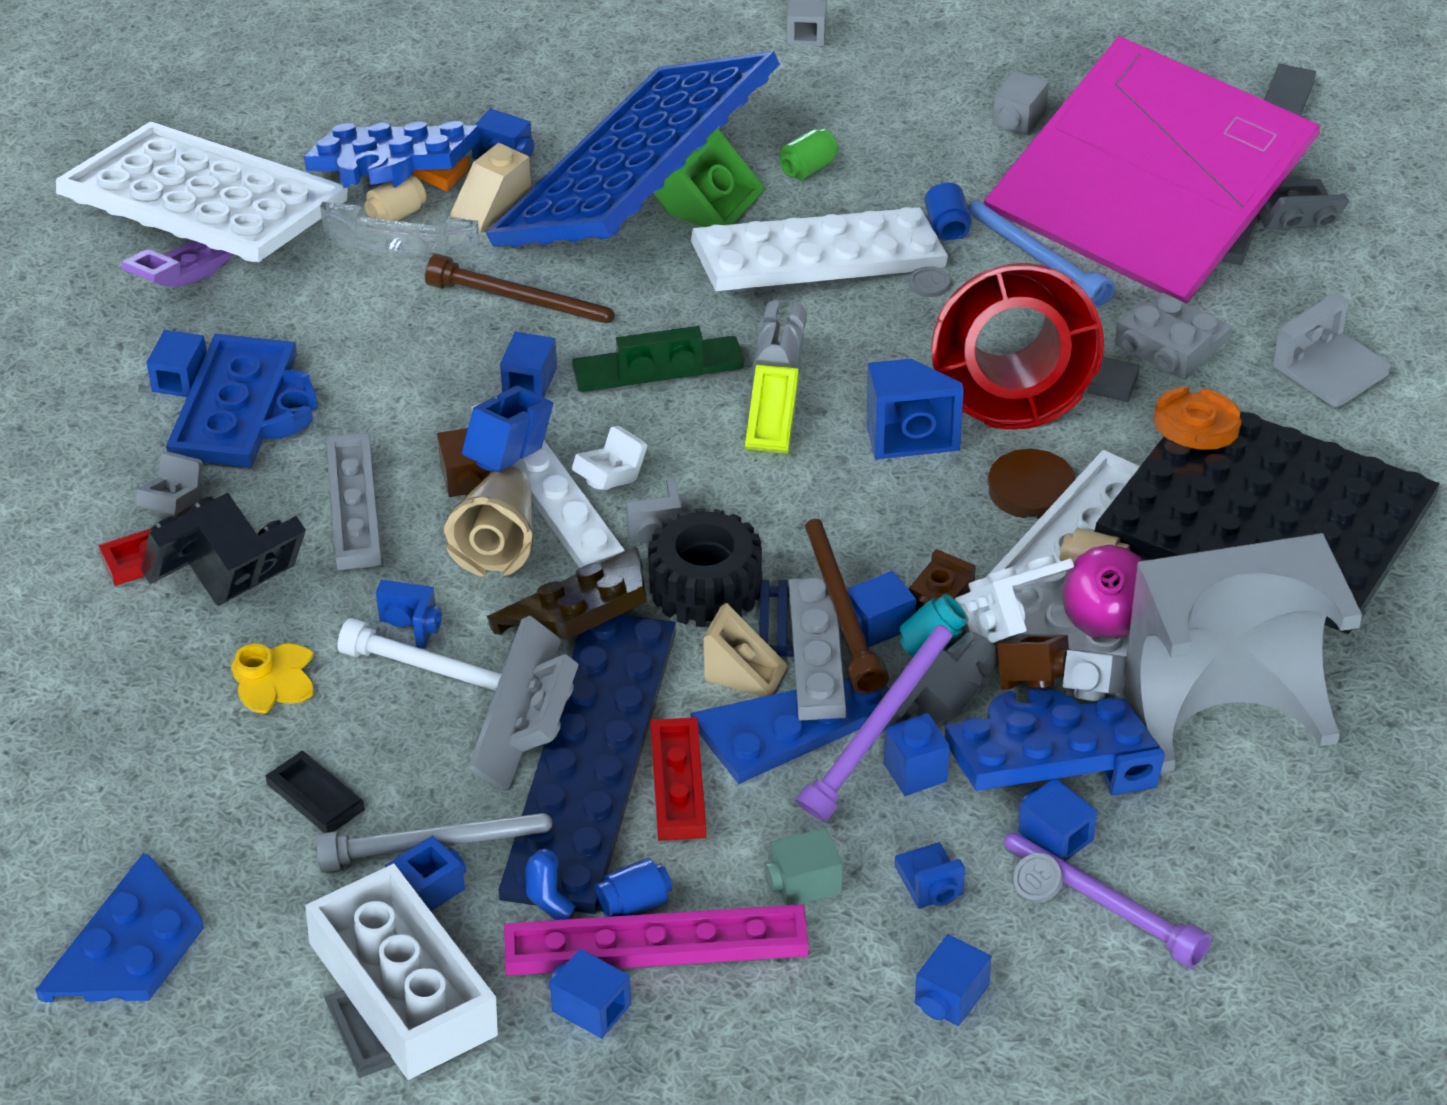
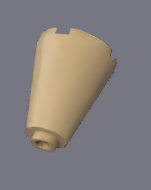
(492, 524)

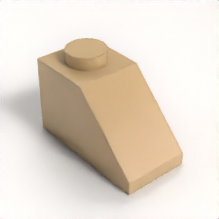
(493, 186)

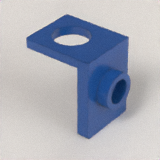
(1137, 778)

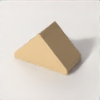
(739, 656)

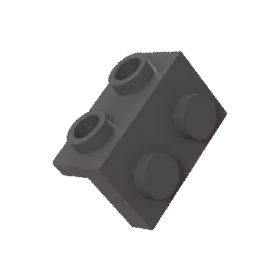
(1302, 206)

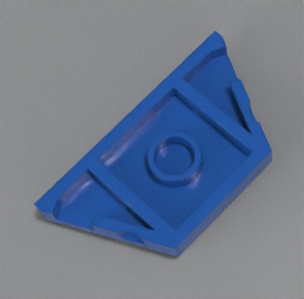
(128, 941)

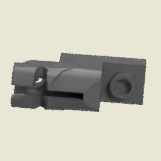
(950, 680)

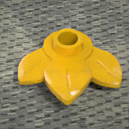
(272, 675)

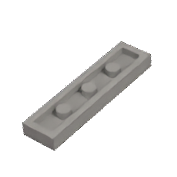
(353, 501)
(816, 651)

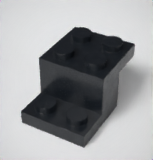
(221, 548)

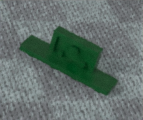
(657, 358)

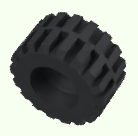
(703, 564)

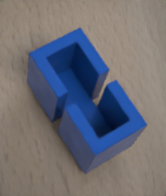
(507, 428)

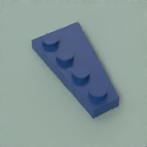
(766, 730)

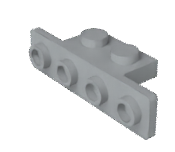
(524, 704)

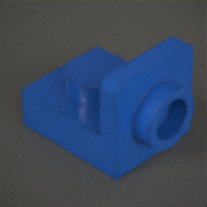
(409, 606)
(931, 875)

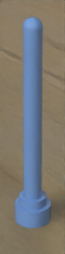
(1096, 285)

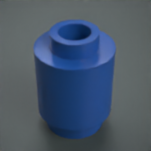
(948, 211)
(634, 889)

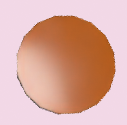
(1197, 419)

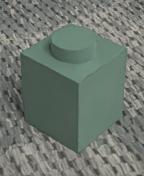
(804, 867)

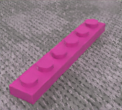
(659, 938)

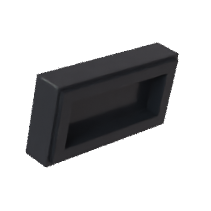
(315, 792)

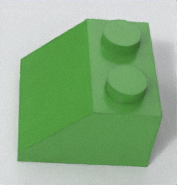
(711, 186)

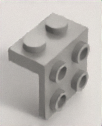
(1325, 358)

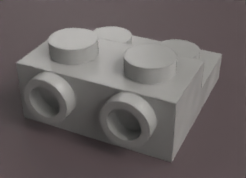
(1171, 334)

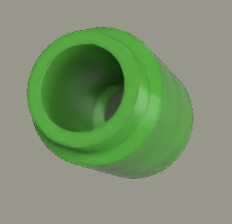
(808, 153)

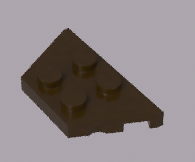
(581, 600)

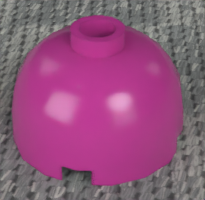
(1093, 606)

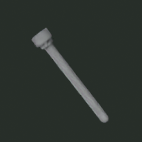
(338, 850)

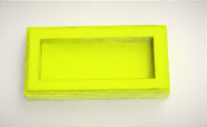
(772, 409)

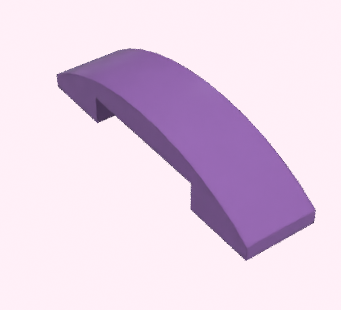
(179, 267)

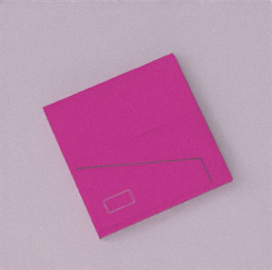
(1152, 168)

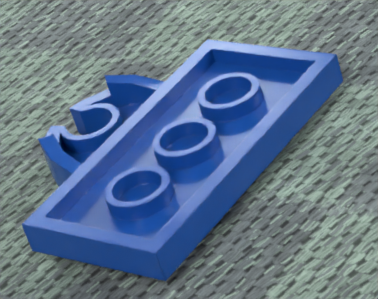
(390, 151)
(242, 398)
(1045, 738)

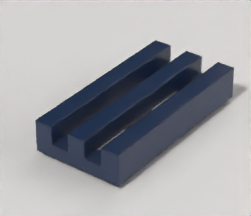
(782, 592)

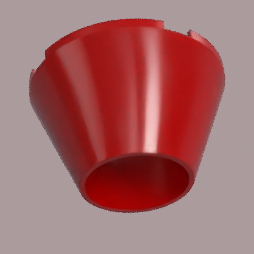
(1042, 378)

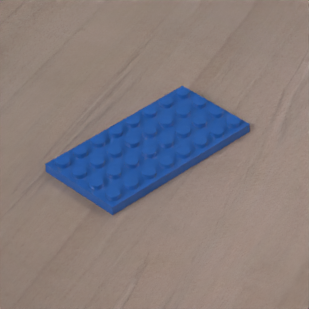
(633, 151)

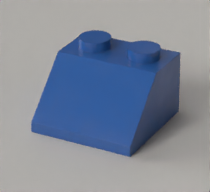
(912, 409)

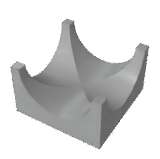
(1235, 631)

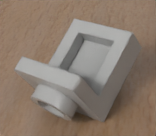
(175, 488)
(648, 514)

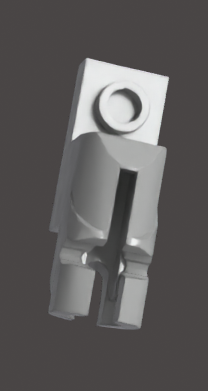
(780, 354)

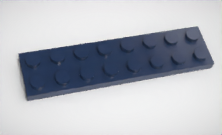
(594, 757)

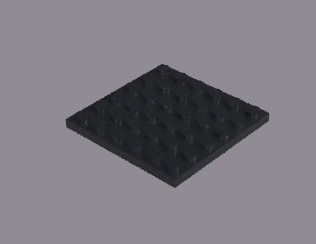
(1271, 489)

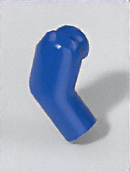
(542, 885)

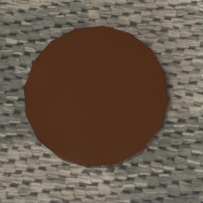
(1028, 481)

